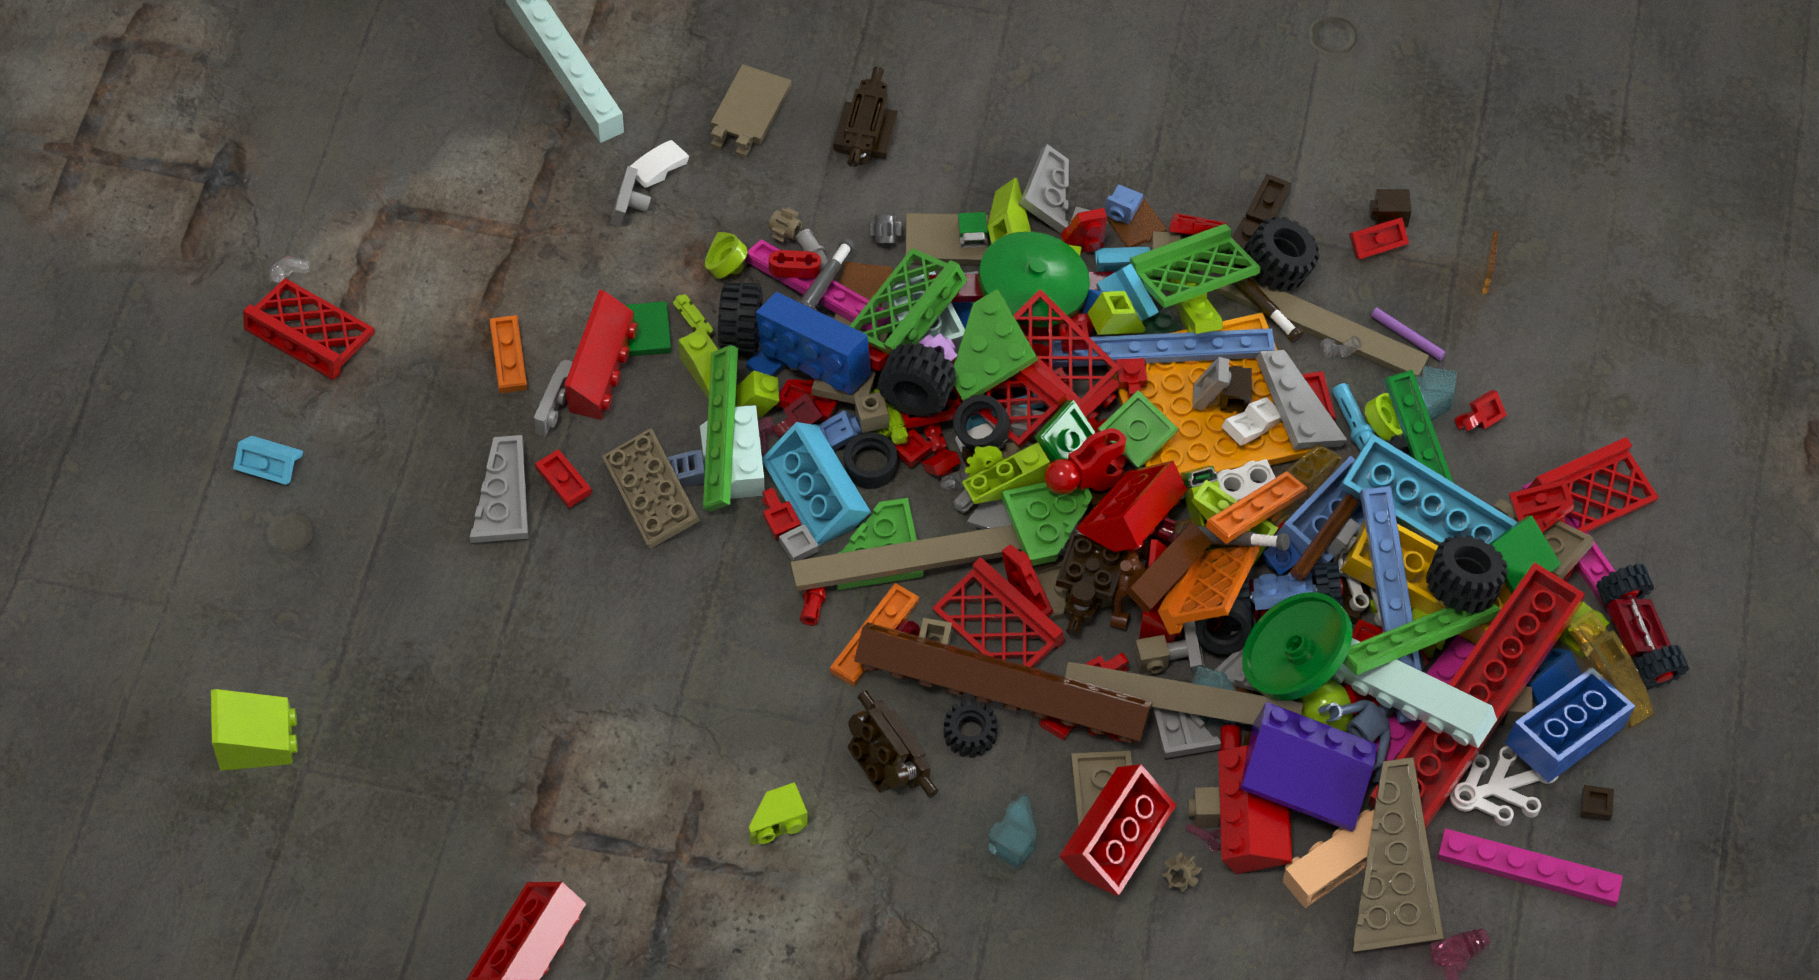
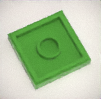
(1143, 427)

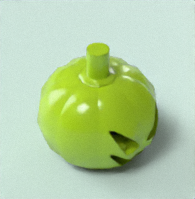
(1328, 693)

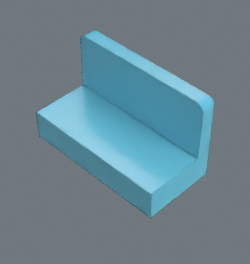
(1116, 258)
(1128, 281)
(266, 459)

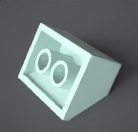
(747, 458)

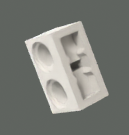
(1242, 478)

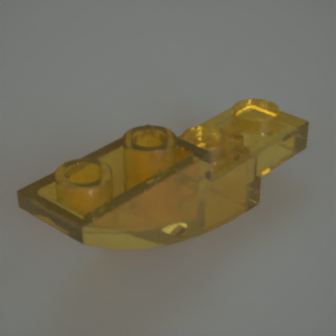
(1312, 472)
(1612, 662)

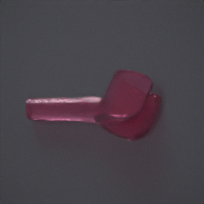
(765, 427)
(1209, 837)

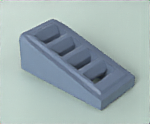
(686, 460)

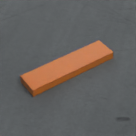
(1256, 507)
(889, 613)

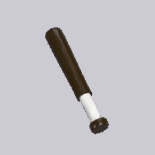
(1261, 300)

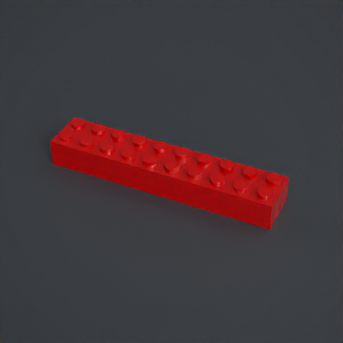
(1494, 674)

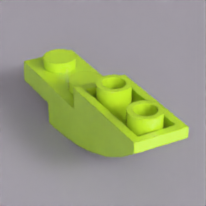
(1197, 313)

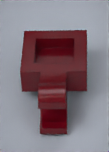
(803, 411)
(1166, 533)

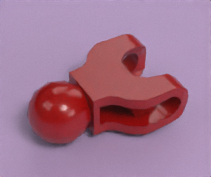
(1088, 465)

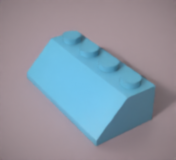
(815, 483)

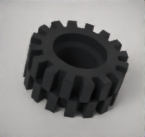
(970, 743)

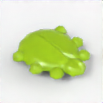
(982, 459)

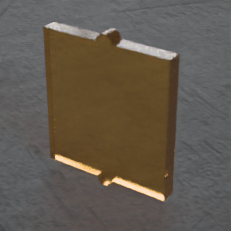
(1140, 228)
(1490, 262)
(864, 278)

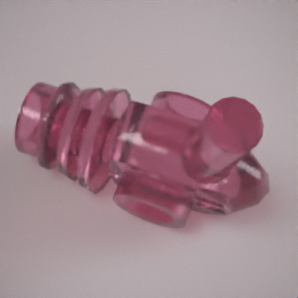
(1458, 949)

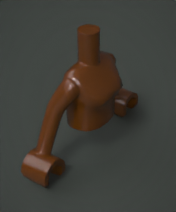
(1130, 571)

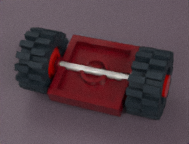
(1640, 625)

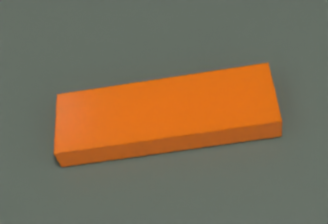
(508, 354)

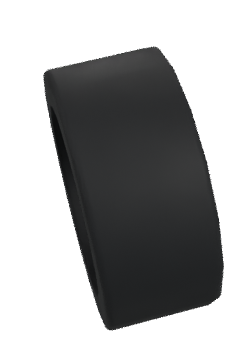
(972, 405)
(876, 442)
(1231, 643)

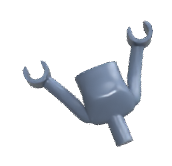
(1367, 724)

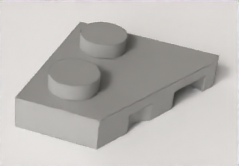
(1182, 733)

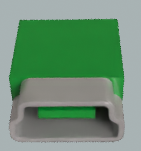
(972, 229)
(1197, 476)

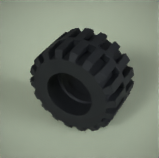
(1283, 253)
(738, 316)
(917, 380)
(1466, 573)

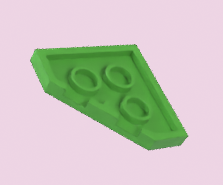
(990, 347)
(1044, 519)
(887, 525)

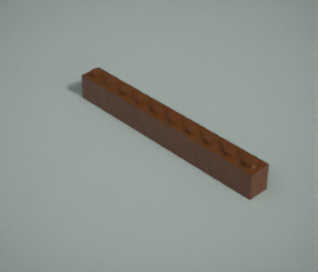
(1003, 682)

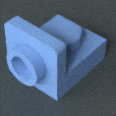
(1123, 204)
(840, 429)

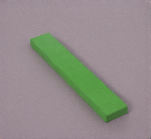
(720, 428)
(1413, 637)

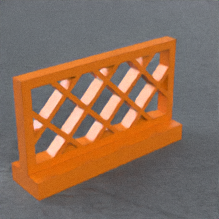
(1186, 595)

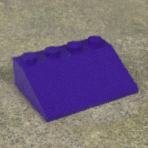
(1308, 766)

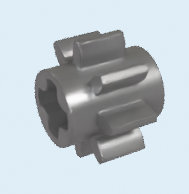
(885, 228)

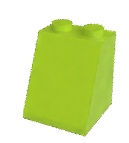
(252, 730)

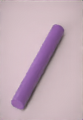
(1408, 334)

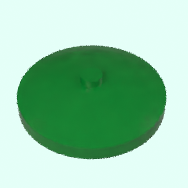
(1035, 261)
(1297, 646)

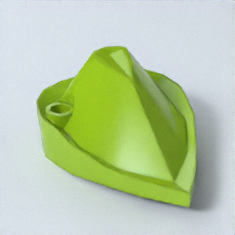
(725, 255)
(1382, 417)

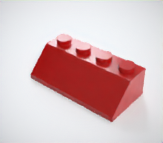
(600, 357)
(1134, 507)
(1252, 827)
(1118, 829)
(530, 933)

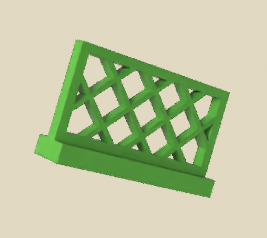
(1189, 254)
(922, 311)

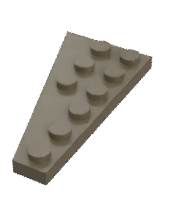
(1398, 881)

